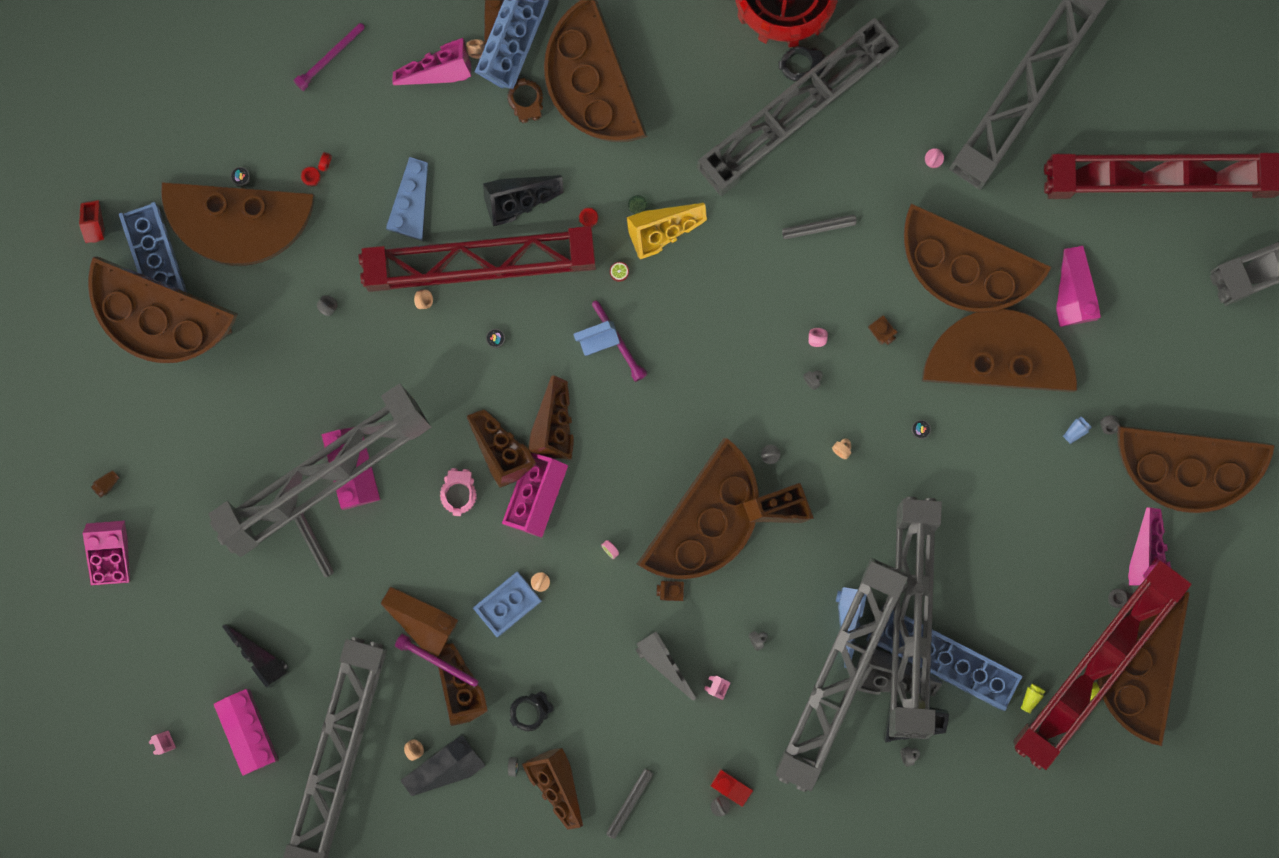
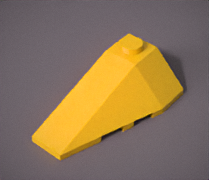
(658, 227)

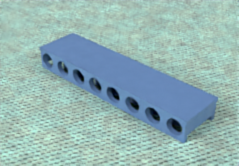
(510, 41)
(151, 245)
(960, 666)

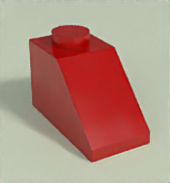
(91, 222)
(731, 788)

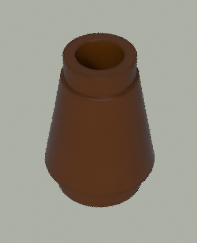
(105, 483)

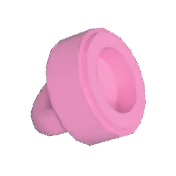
(934, 158)
(818, 337)

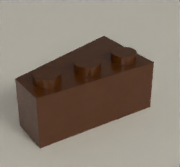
(782, 506)

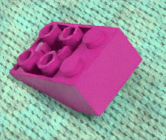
(107, 552)

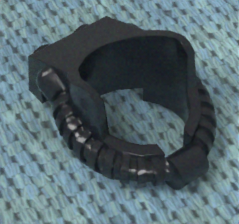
(813, 55)
(542, 707)

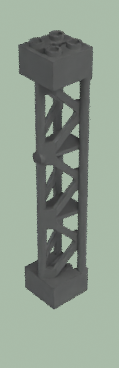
(873, 48)
(366, 657)
(915, 718)
(797, 767)

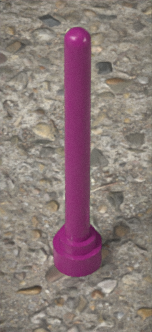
(303, 80)
(637, 371)
(404, 643)

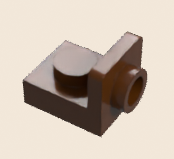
(883, 331)
(670, 591)

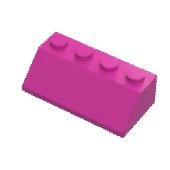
(360, 489)
(535, 496)
(245, 731)

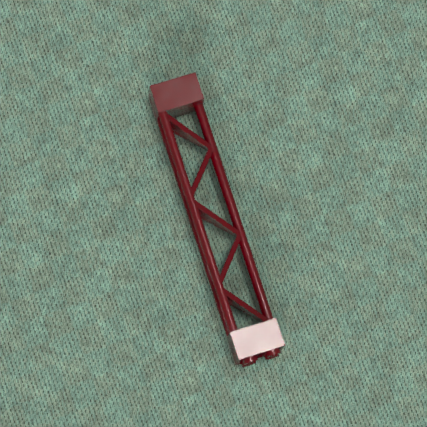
(1178, 174)
(377, 272)
(1108, 655)

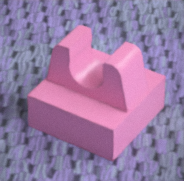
(718, 688)
(162, 742)

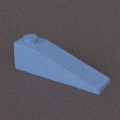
(845, 599)

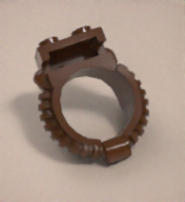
(526, 113)

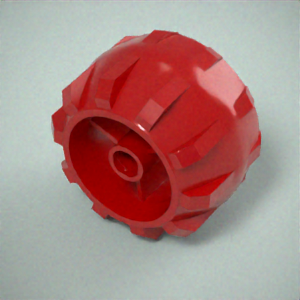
(785, 28)

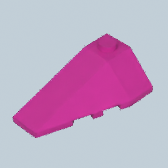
(444, 66)
(1077, 295)
(1148, 546)

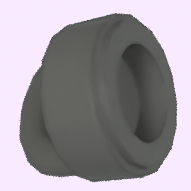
(327, 305)
(811, 380)
(1110, 424)
(770, 454)
(757, 640)
(908, 757)
(720, 806)

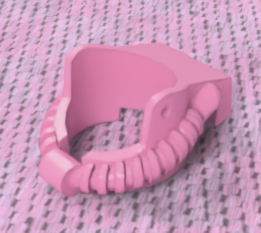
(458, 477)

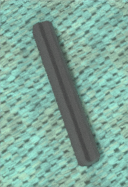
(820, 226)
(313, 545)
(629, 803)

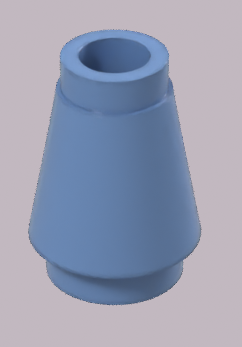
(1077, 430)

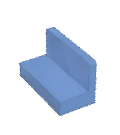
(597, 337)

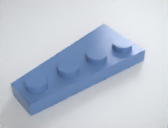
(409, 205)

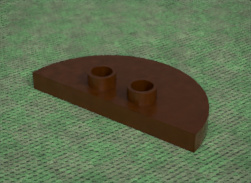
(588, 77)
(236, 223)
(965, 266)
(152, 316)
(1001, 351)
(1190, 469)
(708, 522)
(1145, 687)

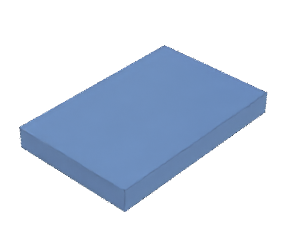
(507, 604)

